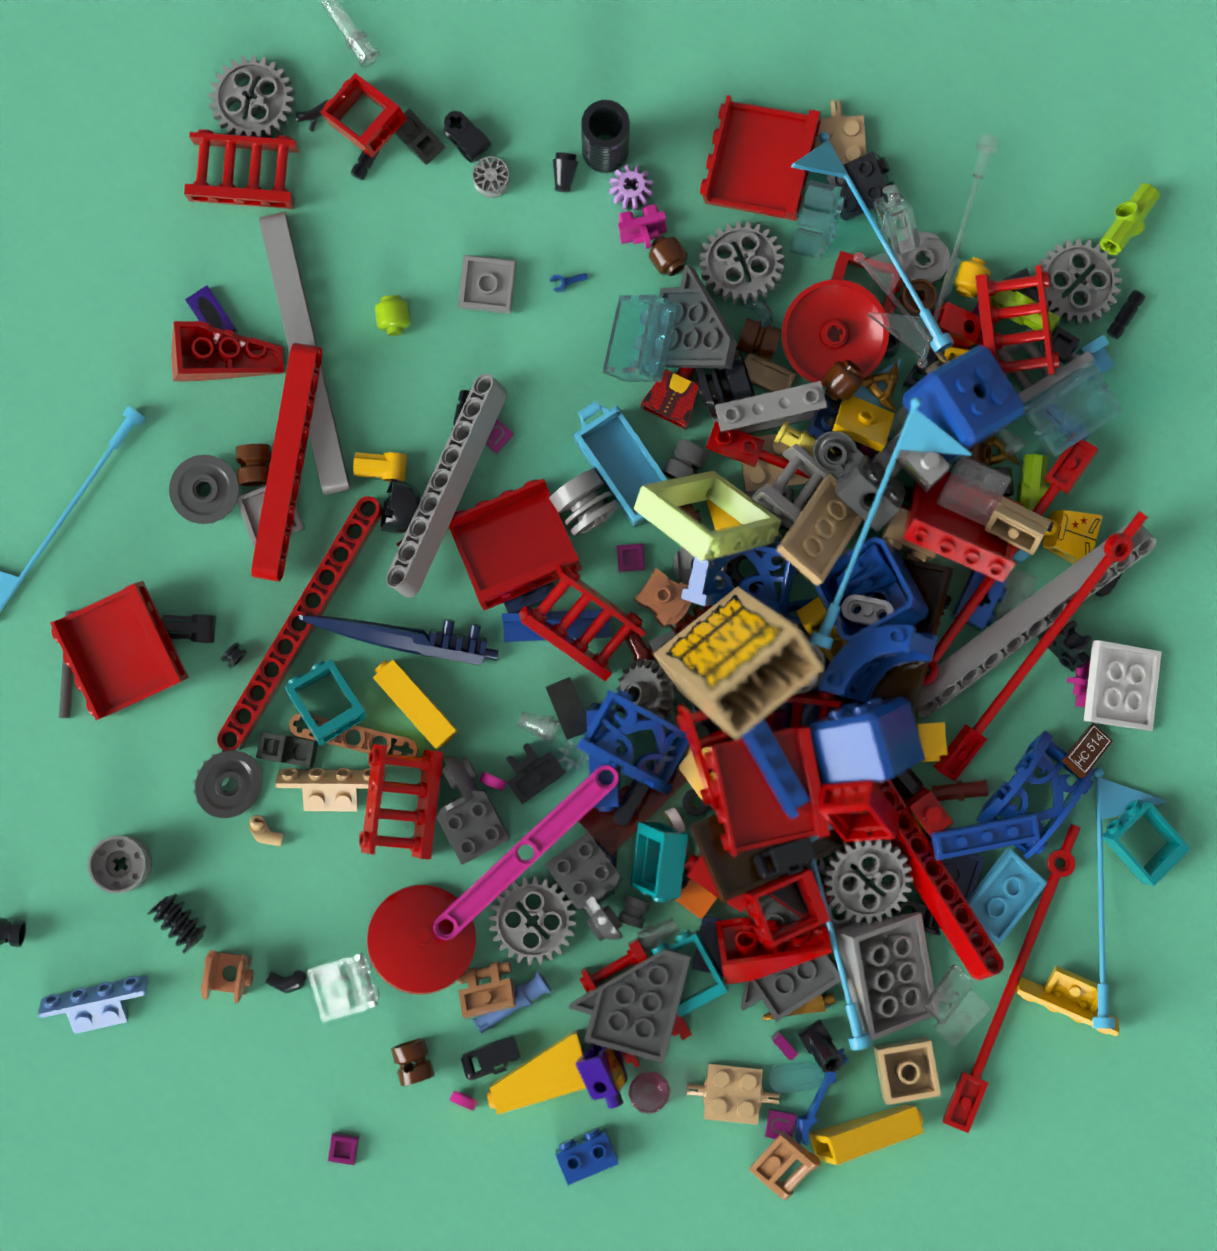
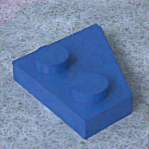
(869, 573)

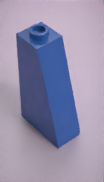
(606, 776)

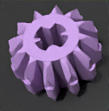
(631, 178)

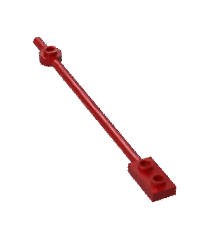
(747, 449)
(1062, 478)
(970, 739)
(970, 1087)

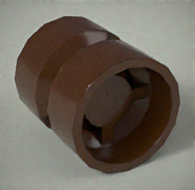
(926, 293)
(759, 339)
(253, 463)
(409, 1052)

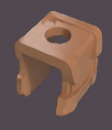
(663, 598)
(214, 974)

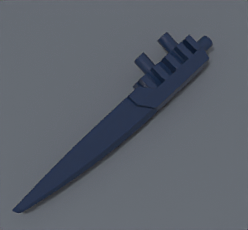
(416, 641)

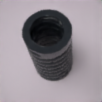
(600, 119)

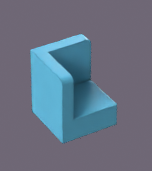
(1097, 350)

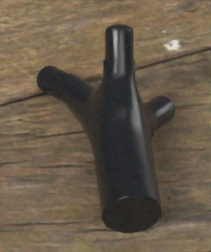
(312, 115)

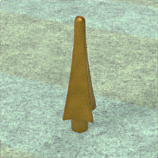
(817, 1004)

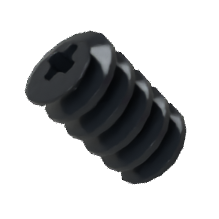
(178, 922)

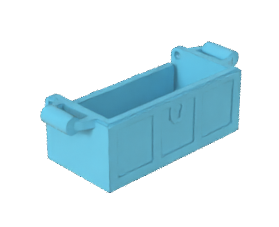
(618, 457)

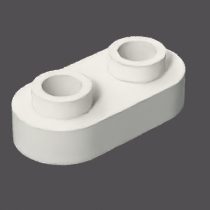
(870, 609)

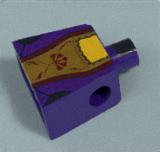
(603, 1074)

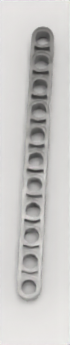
(300, 329)
(1022, 624)

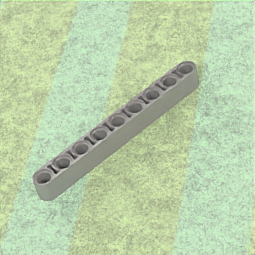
(446, 486)

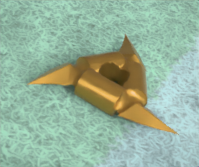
(890, 380)
(1002, 456)

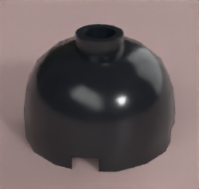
(399, 506)

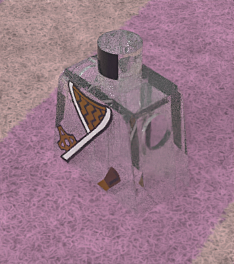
(896, 220)

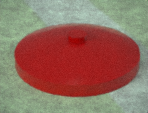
(833, 325)
(405, 944)

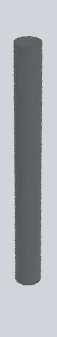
(66, 687)

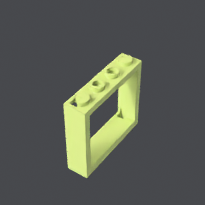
(660, 505)

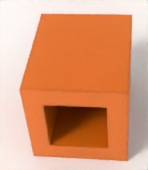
(696, 898)

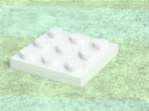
(1122, 685)

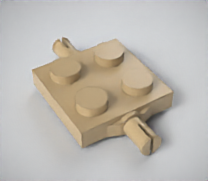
(845, 134)
(732, 1094)

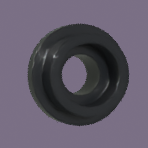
(689, 807)

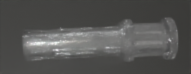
(355, 39)

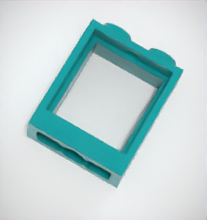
(338, 724)
(1164, 859)
(659, 860)
(708, 993)

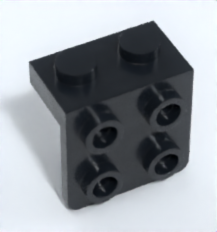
(869, 178)

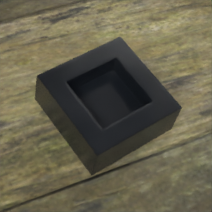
(1063, 343)

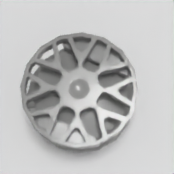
(491, 177)

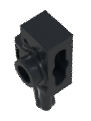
(783, 857)
(490, 1056)

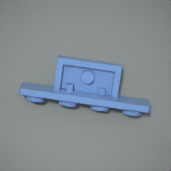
(95, 1005)

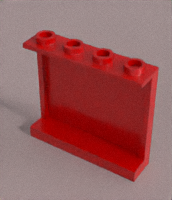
(755, 158)
(955, 535)
(512, 543)
(118, 650)
(746, 801)

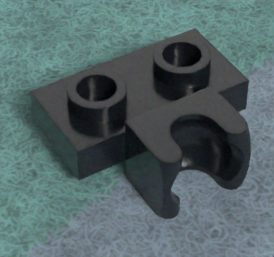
(1069, 646)
(533, 773)

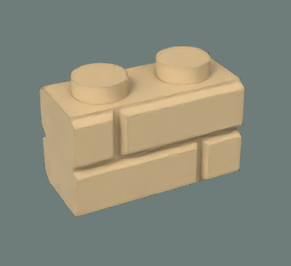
(1017, 525)

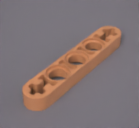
(367, 737)

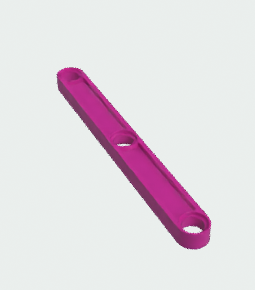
(512, 865)

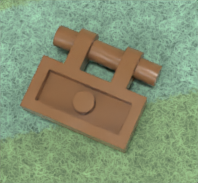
(487, 997)

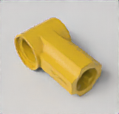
(380, 466)

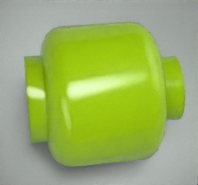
(392, 315)

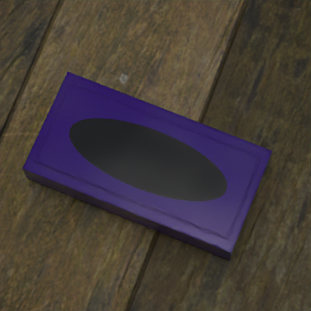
(209, 309)

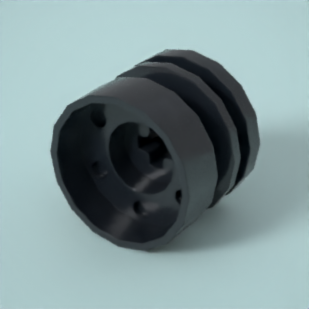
(725, 384)

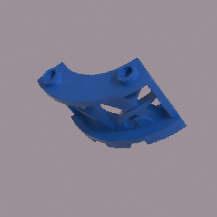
(703, 579)
(867, 658)
(605, 746)
(1037, 756)

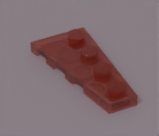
(609, 833)

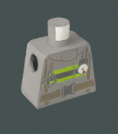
(923, 467)

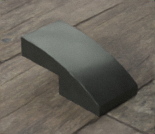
(419, 138)
(567, 708)
(287, 749)

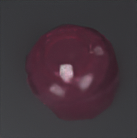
(649, 1092)

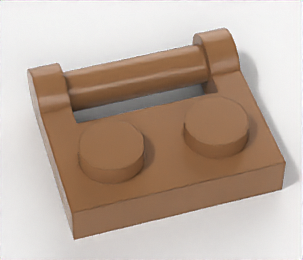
(777, 1160)

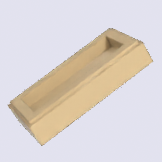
(768, 374)

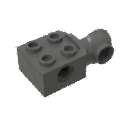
(858, 478)
(471, 818)
(588, 880)

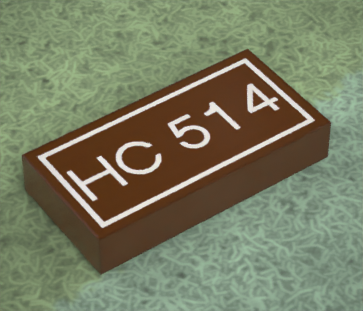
(1087, 750)

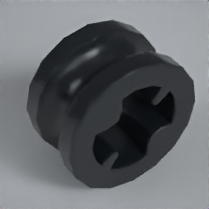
(233, 655)

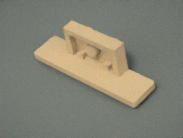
(326, 788)

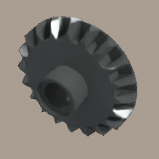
(186, 486)
(649, 687)
(238, 793)

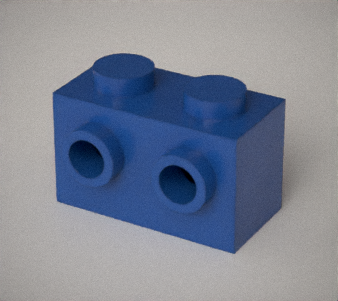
(586, 1156)

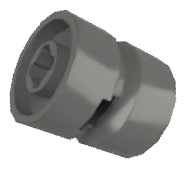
(686, 461)

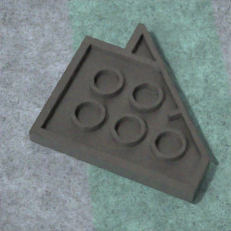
(699, 331)
(793, 986)
(637, 1006)

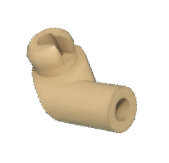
(262, 832)

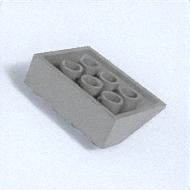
(887, 972)

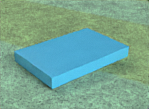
(1005, 895)

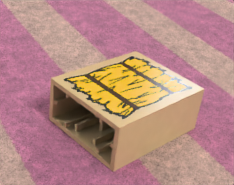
(738, 662)

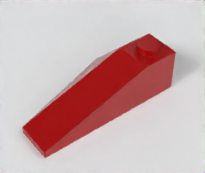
(215, 354)
(749, 959)

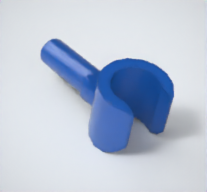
(567, 281)

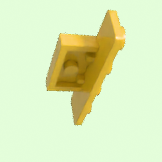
(1066, 994)

